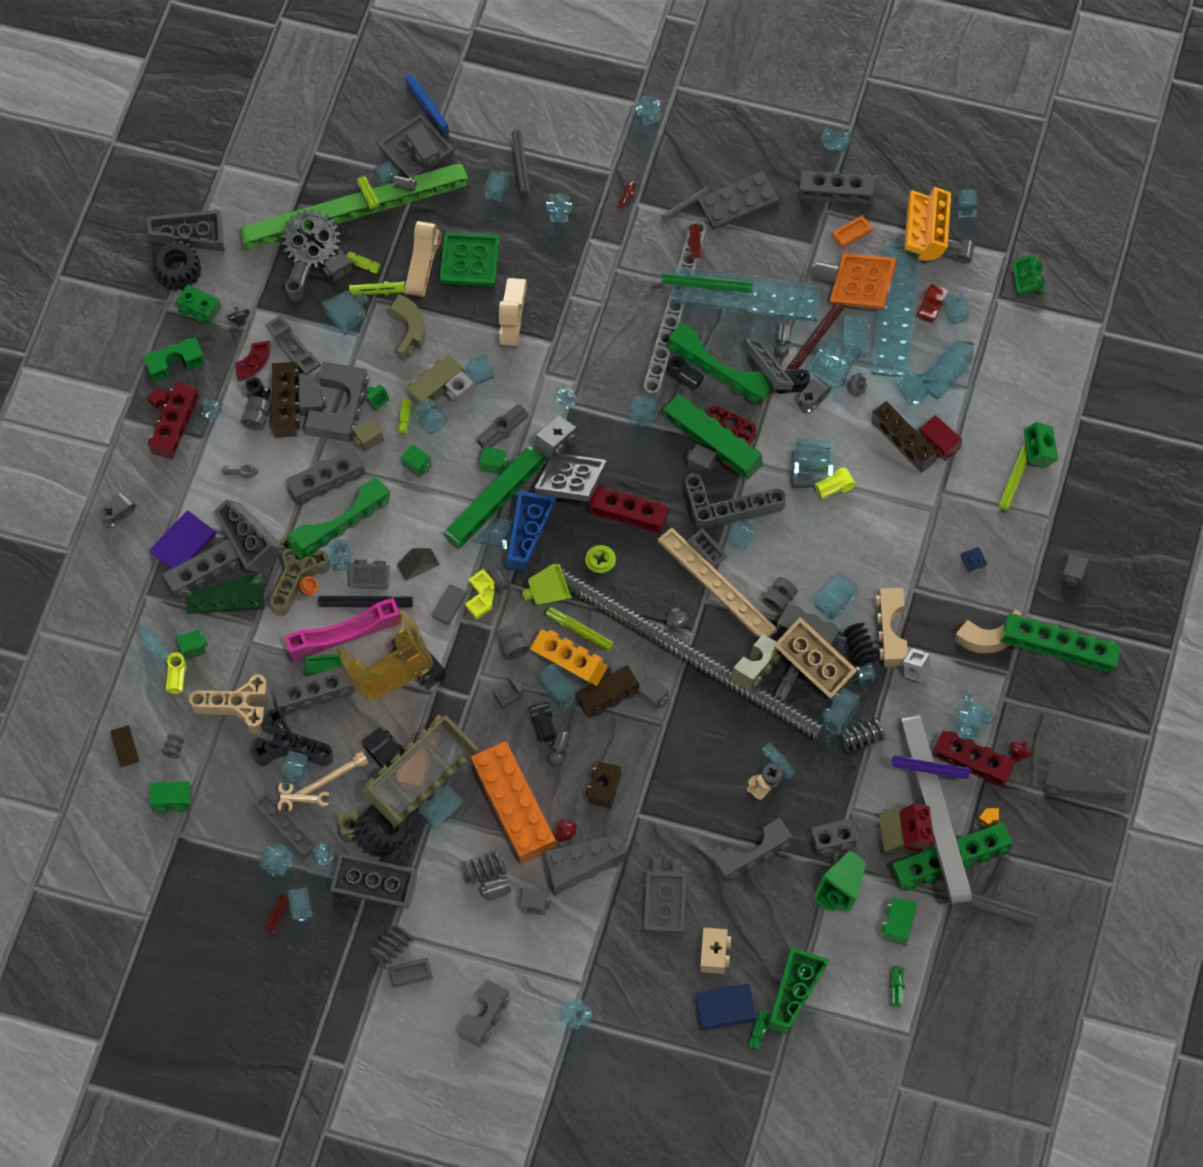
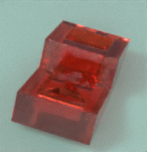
(932, 303)

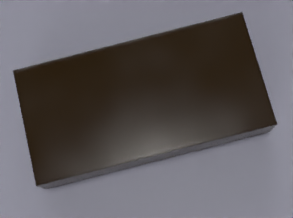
(125, 746)

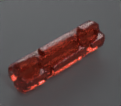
(695, 241)
(277, 913)

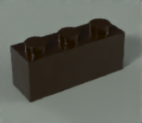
(608, 692)

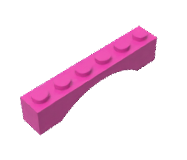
(312, 641)

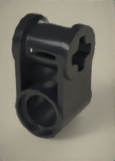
(795, 376)

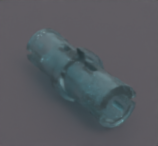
(780, 760)

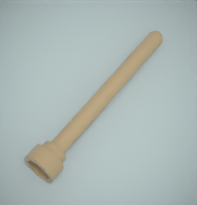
(358, 761)

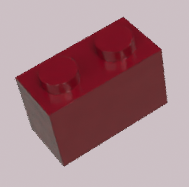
(941, 438)

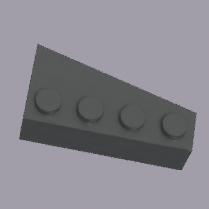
(249, 537)

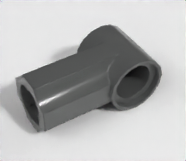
(961, 250)
(297, 281)

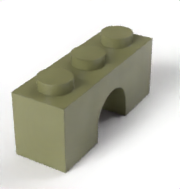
(750, 673)

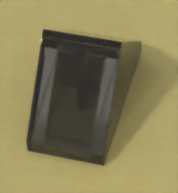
(417, 562)

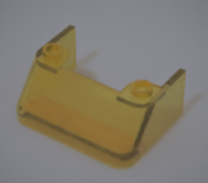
(395, 669)

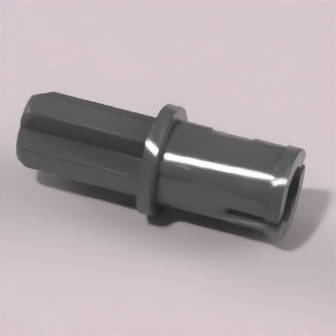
(787, 682)

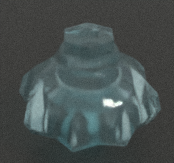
(565, 397)
(211, 408)

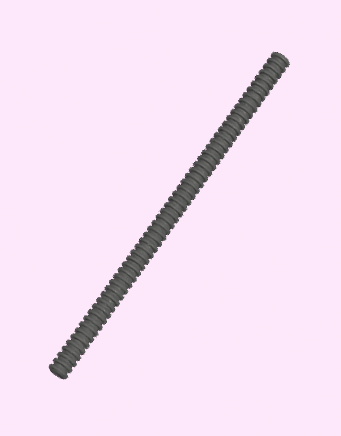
(690, 655)

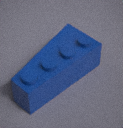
(529, 523)

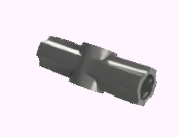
(510, 420)

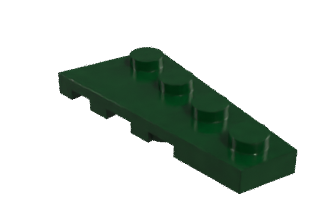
(235, 595)

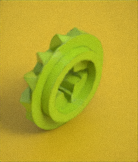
(596, 553)

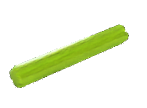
(1014, 479)
(579, 629)

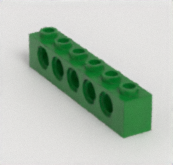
(1050, 646)
(996, 834)

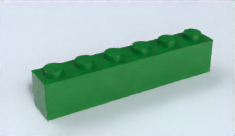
(713, 436)

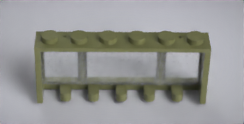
(419, 770)

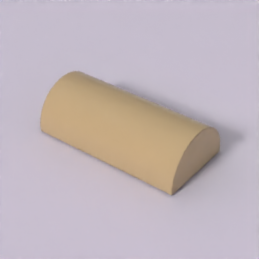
(815, 657)

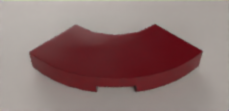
(254, 361)

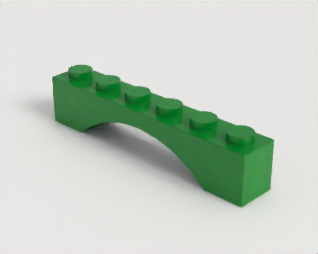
(750, 384)
(309, 538)

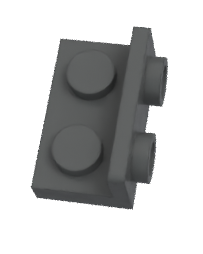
(369, 575)

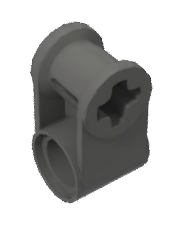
(813, 395)
(116, 509)

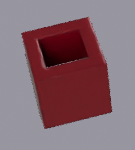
(158, 398)

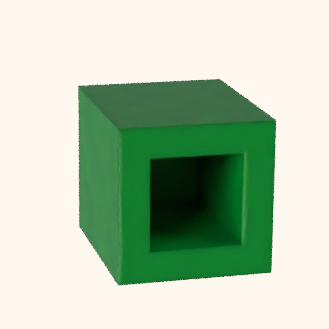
(416, 460)
(493, 461)
(192, 644)

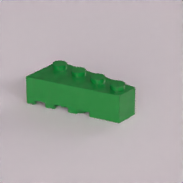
(797, 982)

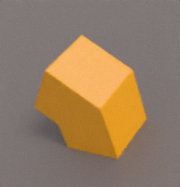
(989, 817)

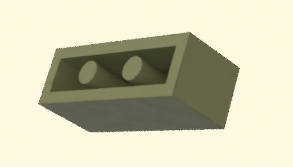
(433, 380)

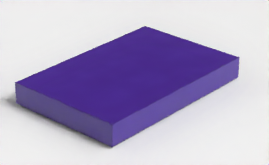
(182, 540)

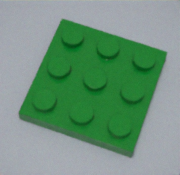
(469, 259)

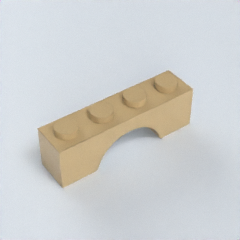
(891, 605)

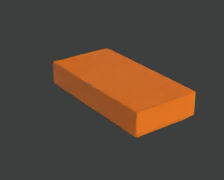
(852, 231)

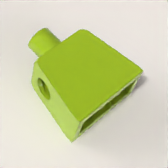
(547, 586)

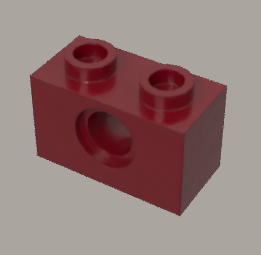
(916, 827)

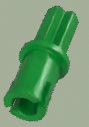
(897, 986)

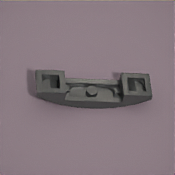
(291, 345)

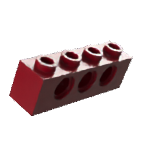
(168, 446)
(635, 517)
(979, 768)

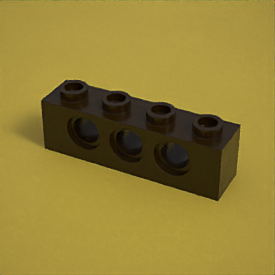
(283, 426)
(903, 436)

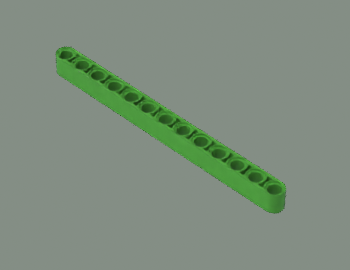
(356, 206)

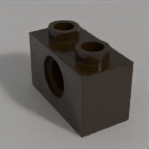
(603, 795)

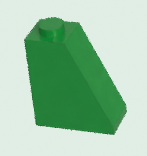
(841, 884)

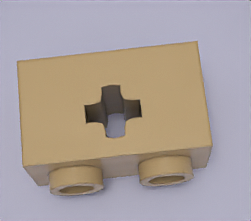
(711, 961)

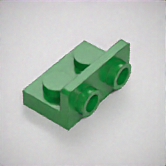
(1028, 275)

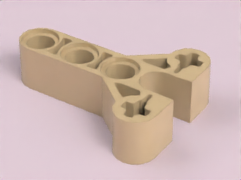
(426, 242)
(511, 312)
(245, 694)

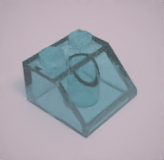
(814, 456)

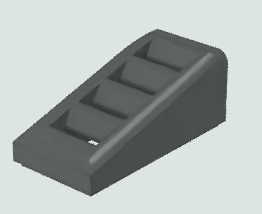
(712, 544)

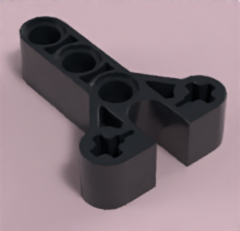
(275, 748)

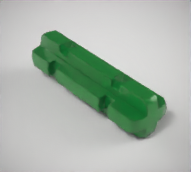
(759, 1030)

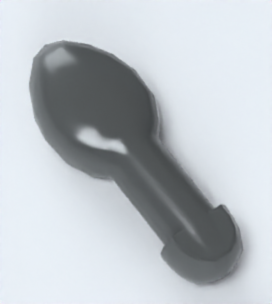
(245, 470)

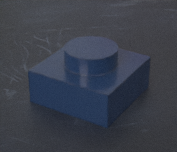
(973, 559)

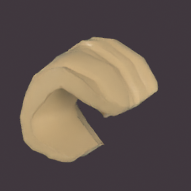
(758, 786)

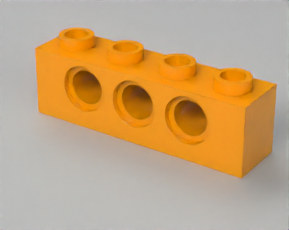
(591, 672)

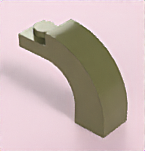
(410, 315)

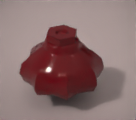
(1020, 751)
(565, 830)

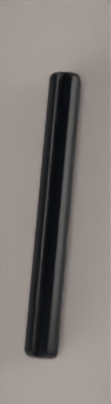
(363, 601)

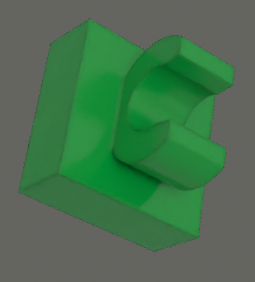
(377, 396)

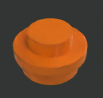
(308, 585)

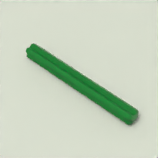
(705, 282)

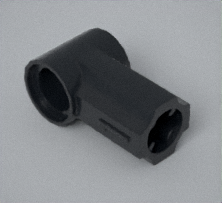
(685, 373)
(256, 388)
(542, 717)

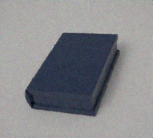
(725, 1007)

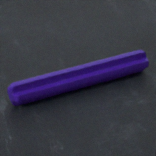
(930, 767)

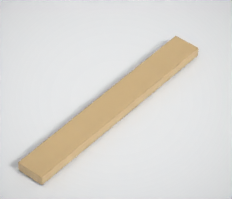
(716, 584)

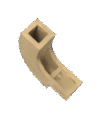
(981, 640)

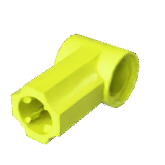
(839, 481)
(176, 674)

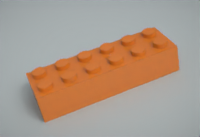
(513, 802)

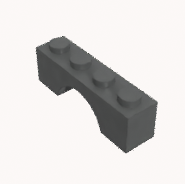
(732, 864)

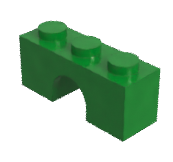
(186, 352)

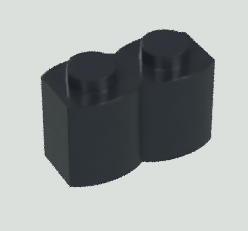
(381, 747)

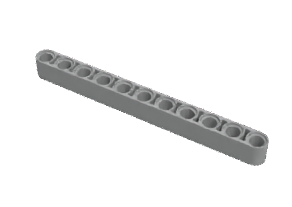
(670, 317)
(932, 796)

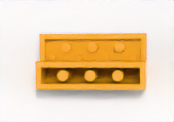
(928, 223)

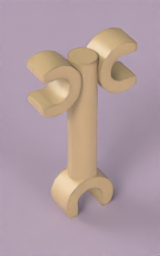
(287, 798)

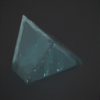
(496, 534)

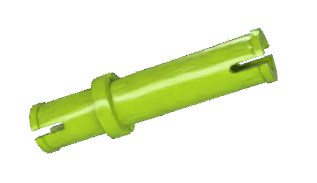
(399, 287)

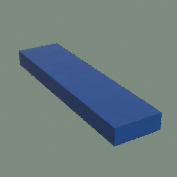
(427, 105)

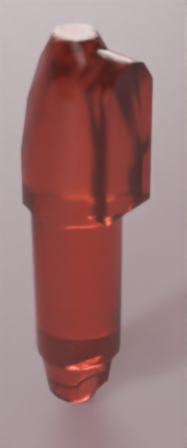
(629, 189)

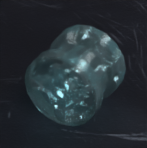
(865, 673)
(323, 854)

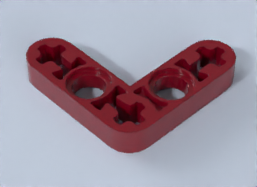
(738, 430)

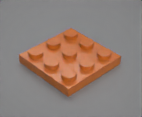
(863, 281)

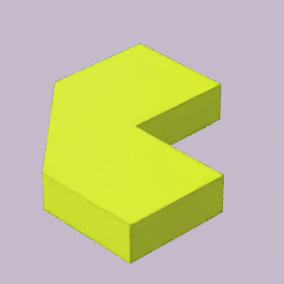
(483, 602)

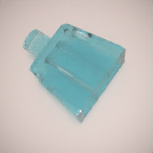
(345, 310)

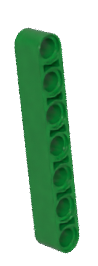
(495, 497)

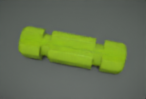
(368, 192)
(363, 262)
(404, 416)

